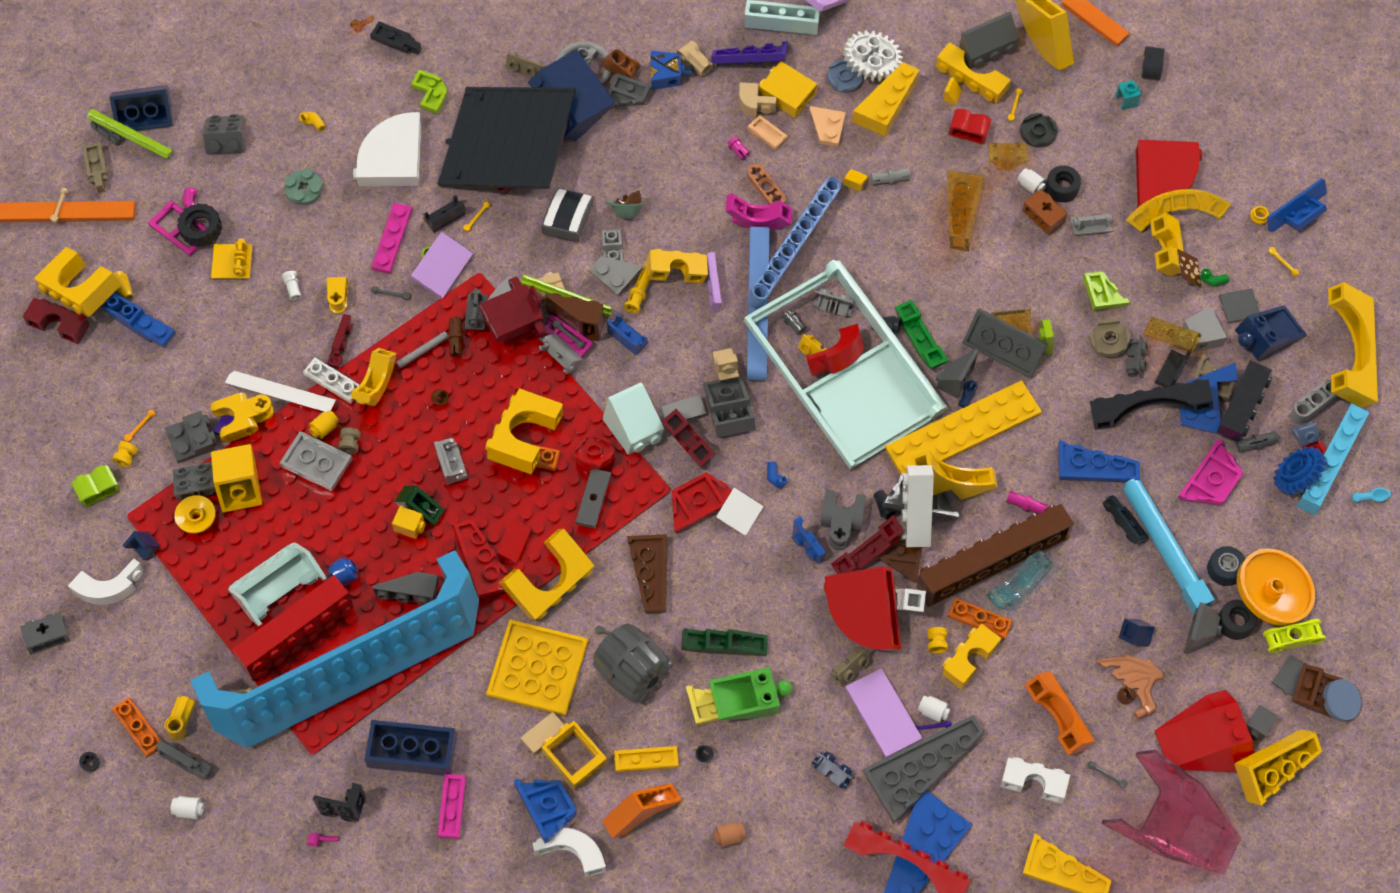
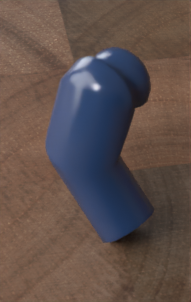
(968, 393)

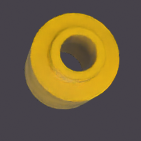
(323, 424)

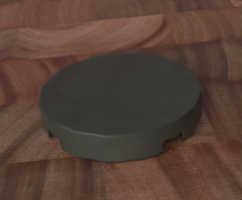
(1042, 134)

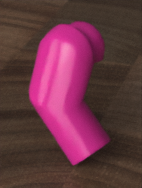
(188, 195)

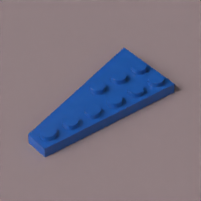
(932, 829)

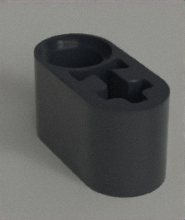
(1153, 63)

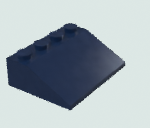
(590, 99)

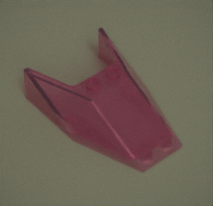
(1183, 820)

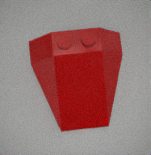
(1207, 735)

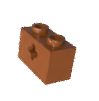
(1044, 211)

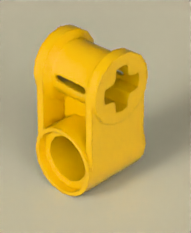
(337, 294)

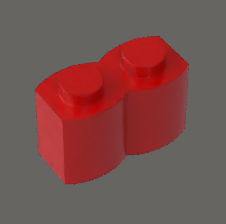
(969, 126)

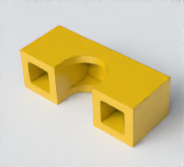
(1168, 233)
(690, 264)
(980, 642)

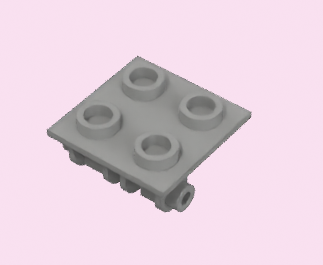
(826, 296)

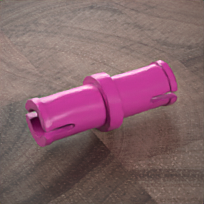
(1026, 502)

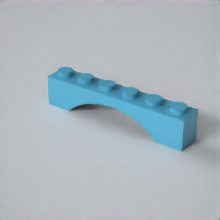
(1335, 456)

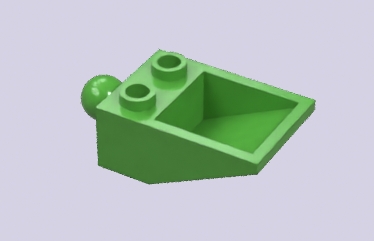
(745, 695)

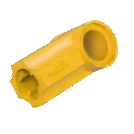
(179, 716)

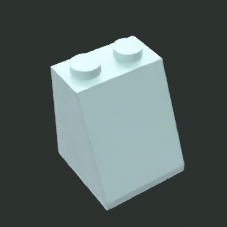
(633, 419)

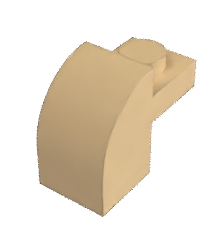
(751, 103)
(725, 364)

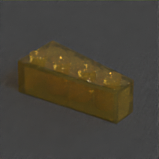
(964, 201)

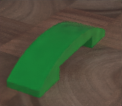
(919, 336)

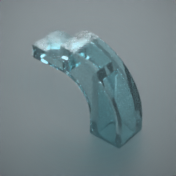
(1022, 581)

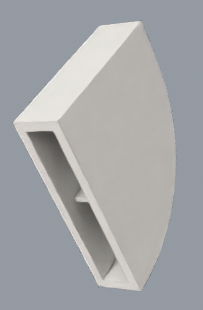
(391, 153)

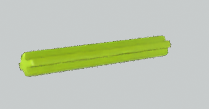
(129, 133)
(548, 288)

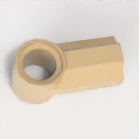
(691, 54)

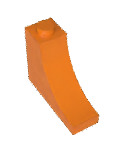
(639, 807)

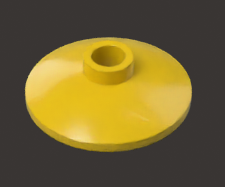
(194, 506)

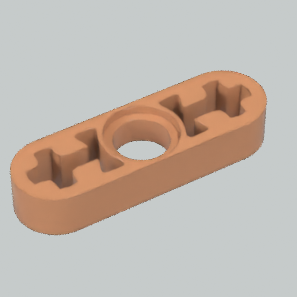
(765, 179)

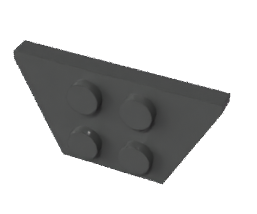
(940, 507)

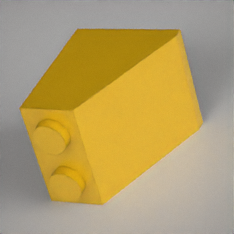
(236, 478)

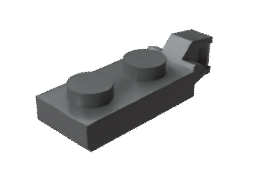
(184, 761)

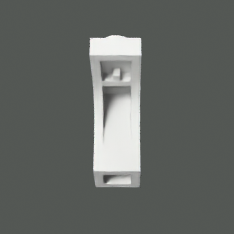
(107, 591)
(578, 844)

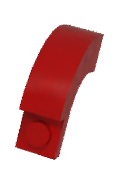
(840, 355)

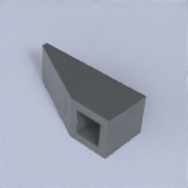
(414, 587)

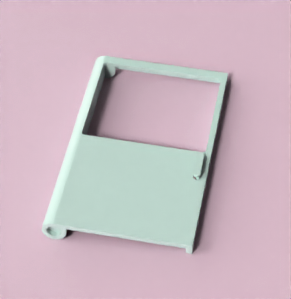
(871, 399)

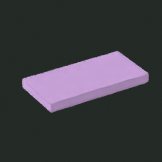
(883, 713)

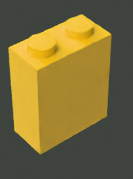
(789, 87)

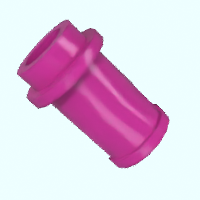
(735, 144)

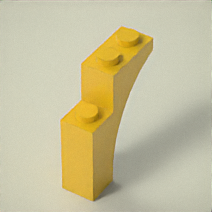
(961, 481)

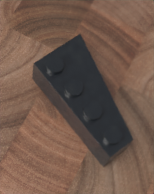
(1244, 401)

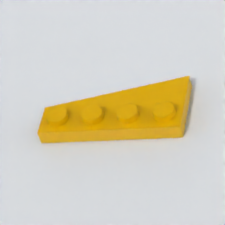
(1056, 868)

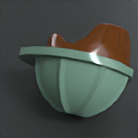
(628, 206)

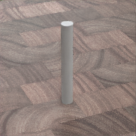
(422, 349)

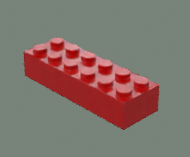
(293, 628)

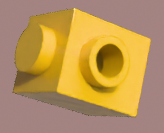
(408, 522)

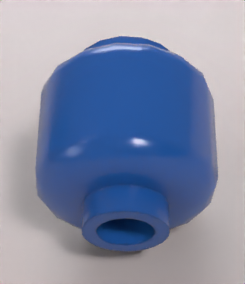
(344, 570)

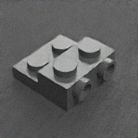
(191, 437)

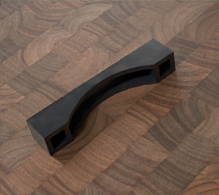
(1191, 396)

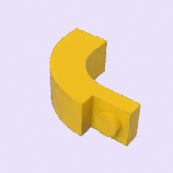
(376, 378)

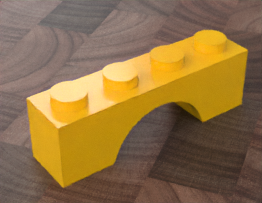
(990, 85)

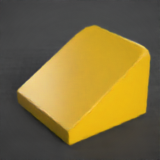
(952, 92)
(855, 180)

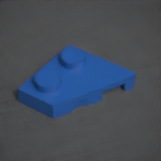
(808, 541)

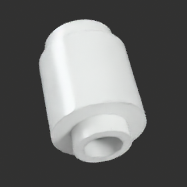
(1031, 181)
(934, 708)
(187, 807)

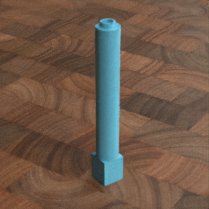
(1192, 588)

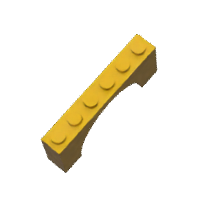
(1357, 311)

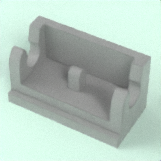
(562, 353)
(450, 461)

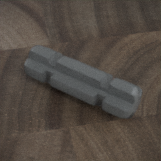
(108, 134)

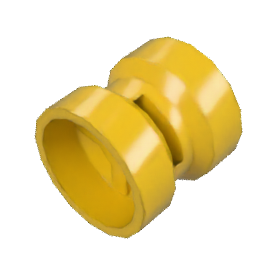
(124, 455)
(937, 640)

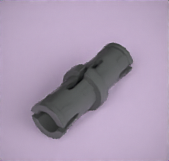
(1269, 438)

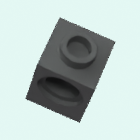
(1260, 723)

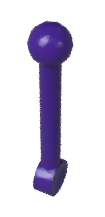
(946, 724)

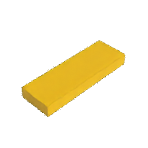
(646, 759)

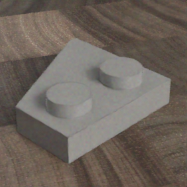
(614, 273)

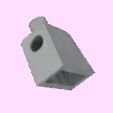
(1209, 327)

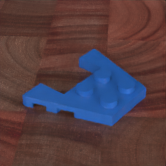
(1209, 419)

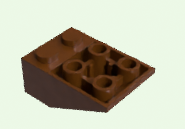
(579, 314)

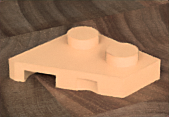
(828, 125)

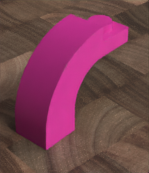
(748, 215)

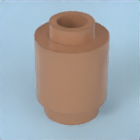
(729, 834)

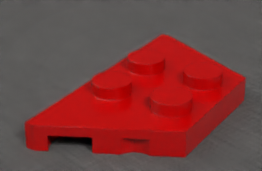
(697, 500)

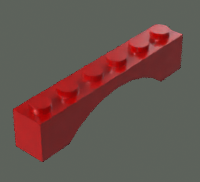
(866, 841)

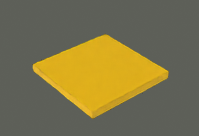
(537, 667)

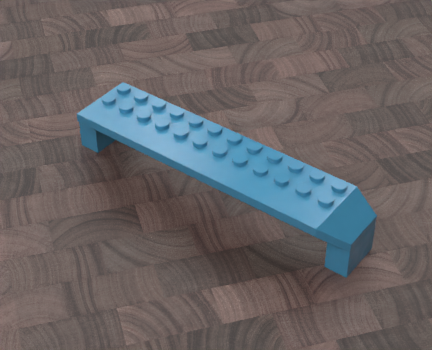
(348, 668)

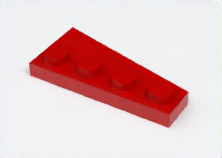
(479, 559)

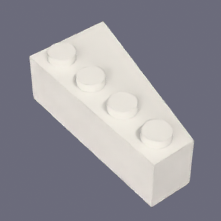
(917, 505)

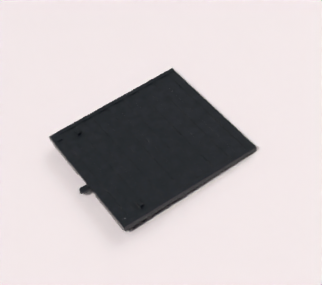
(507, 137)

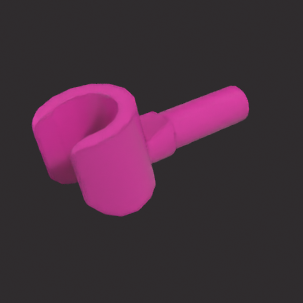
(315, 838)

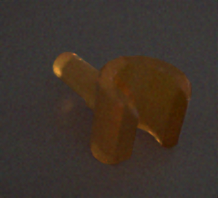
(353, 23)

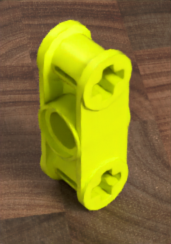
(1280, 639)

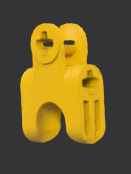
(245, 413)

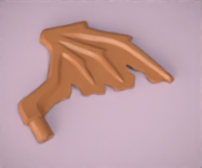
(1136, 675)

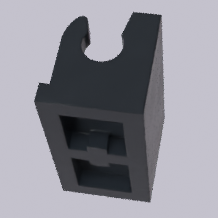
(445, 215)

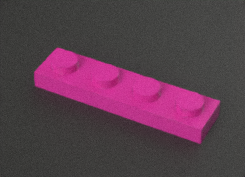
(391, 238)

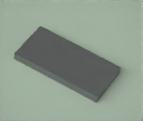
(1005, 343)

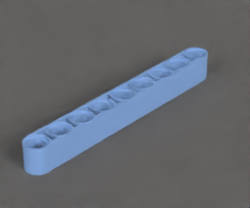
(791, 248)
(757, 263)

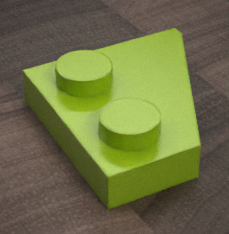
(1102, 292)
(1046, 335)

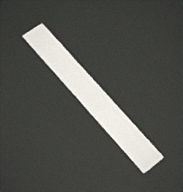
(280, 391)

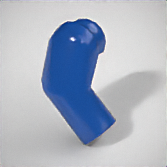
(772, 476)

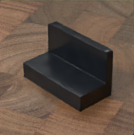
(1172, 368)

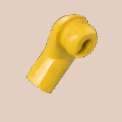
(312, 119)

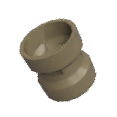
(349, 440)

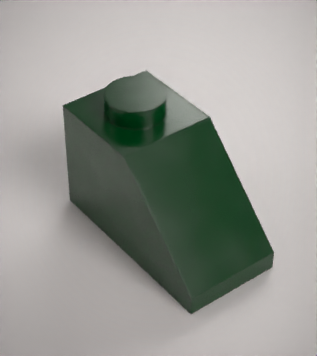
(417, 500)

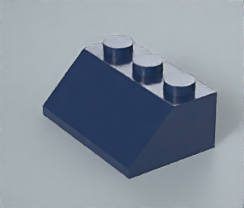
(142, 107)

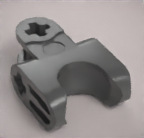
(841, 519)

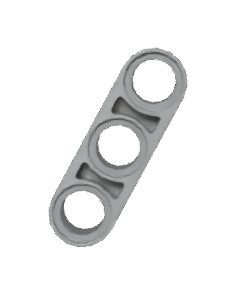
(1310, 408)

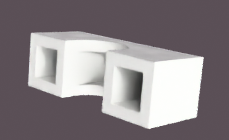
(1053, 781)

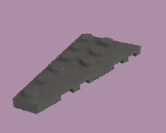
(912, 771)

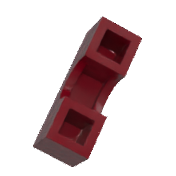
(42, 313)
(688, 438)

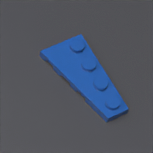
(1090, 465)

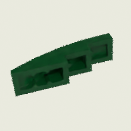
(724, 642)

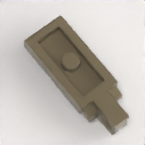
(95, 165)

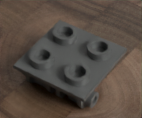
(192, 480)

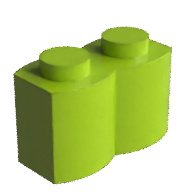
(95, 486)

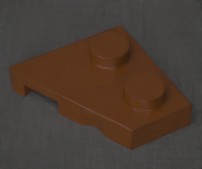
(903, 560)

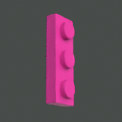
(452, 806)

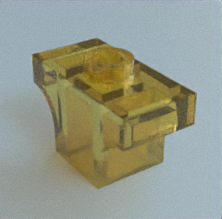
(1007, 155)

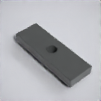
(595, 488)

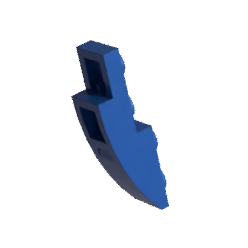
(138, 321)

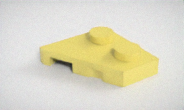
(702, 705)

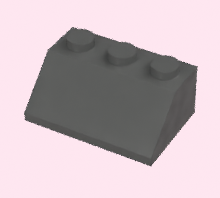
(989, 40)

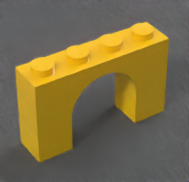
(82, 298)
(523, 408)
(573, 565)

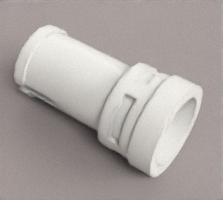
(291, 282)

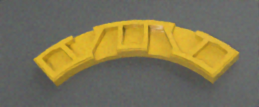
(1176, 201)

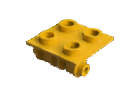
(232, 260)

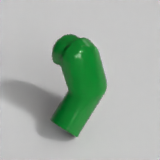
(1212, 280)

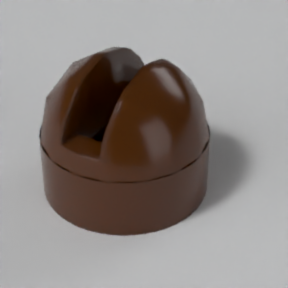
(439, 393)
(1122, 698)

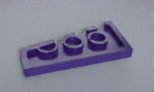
(751, 54)

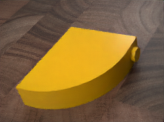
(1048, 31)

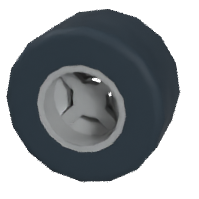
(1222, 559)

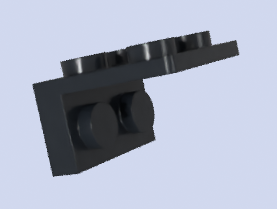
(347, 811)

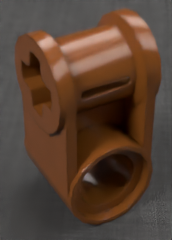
(622, 65)

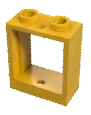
(586, 771)

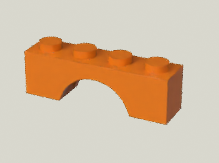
(1072, 730)

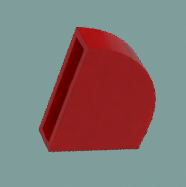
(1165, 167)
(865, 607)

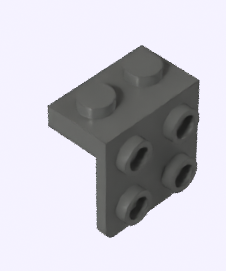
(223, 134)

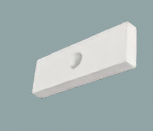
(322, 374)

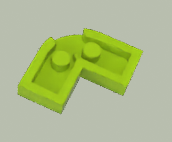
(433, 87)

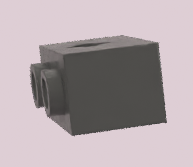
(55, 634)

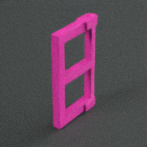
(172, 236)

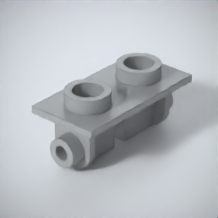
(1091, 224)

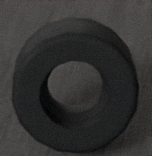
(1059, 193)
(1232, 630)

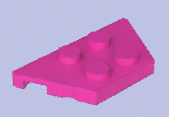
(1213, 477)

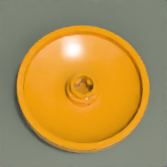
(1275, 587)

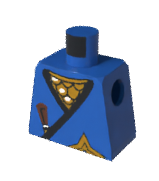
(667, 69)

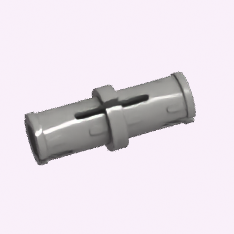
(890, 176)

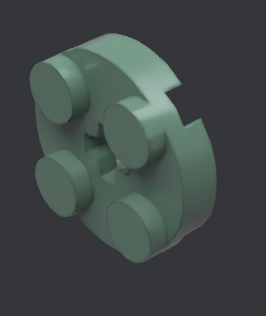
(301, 177)

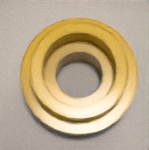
(1262, 211)

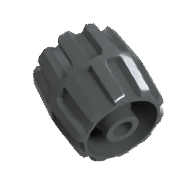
(632, 663)

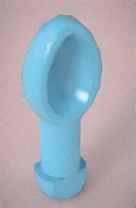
(1377, 495)

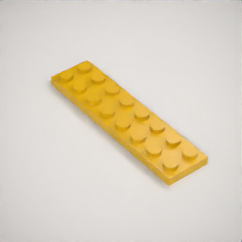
(967, 426)

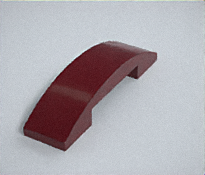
(871, 549)

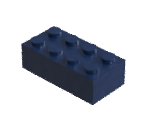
(410, 747)

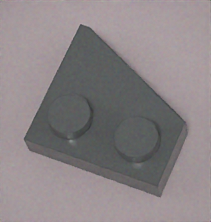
(628, 91)

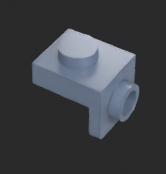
(1306, 433)

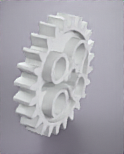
(872, 55)

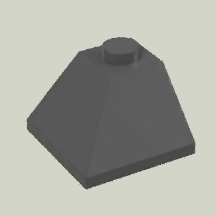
(957, 373)
(1203, 628)

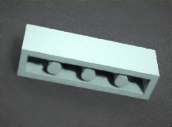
(781, 17)

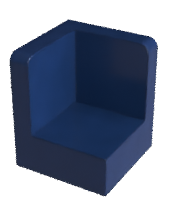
(143, 544)
(1136, 632)

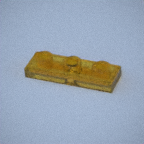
(1172, 334)

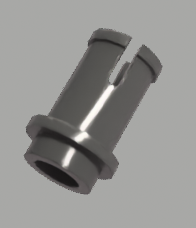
(791, 318)

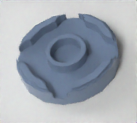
(843, 81)
(1342, 700)

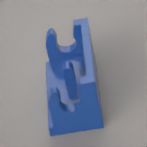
(626, 335)

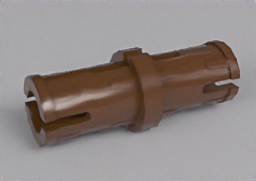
(455, 337)

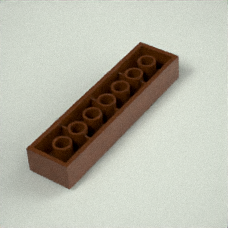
(994, 554)

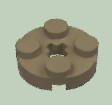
(1115, 347)

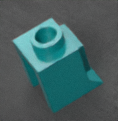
(1130, 94)

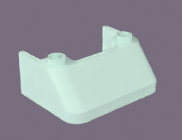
(274, 579)

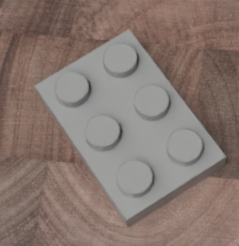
(316, 461)

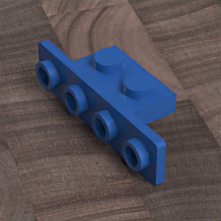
(1300, 209)

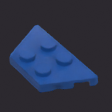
(547, 805)

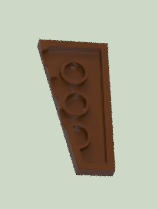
(650, 565)

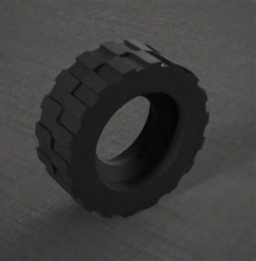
(204, 237)

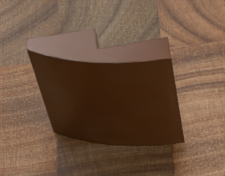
(1311, 688)

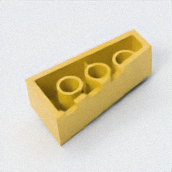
(887, 100)
(1274, 765)

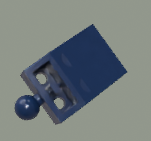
(1269, 332)

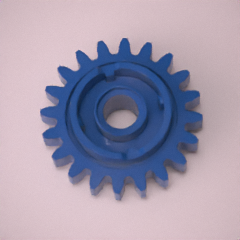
(1299, 470)

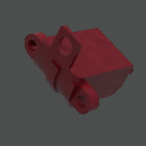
(514, 312)

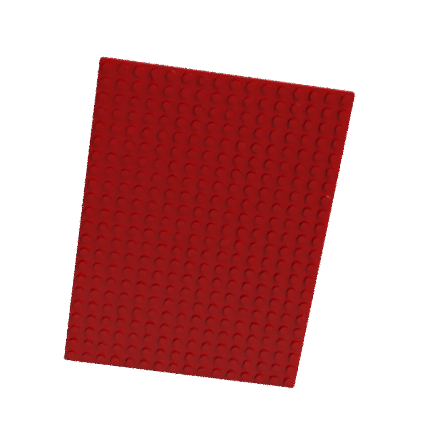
(395, 453)

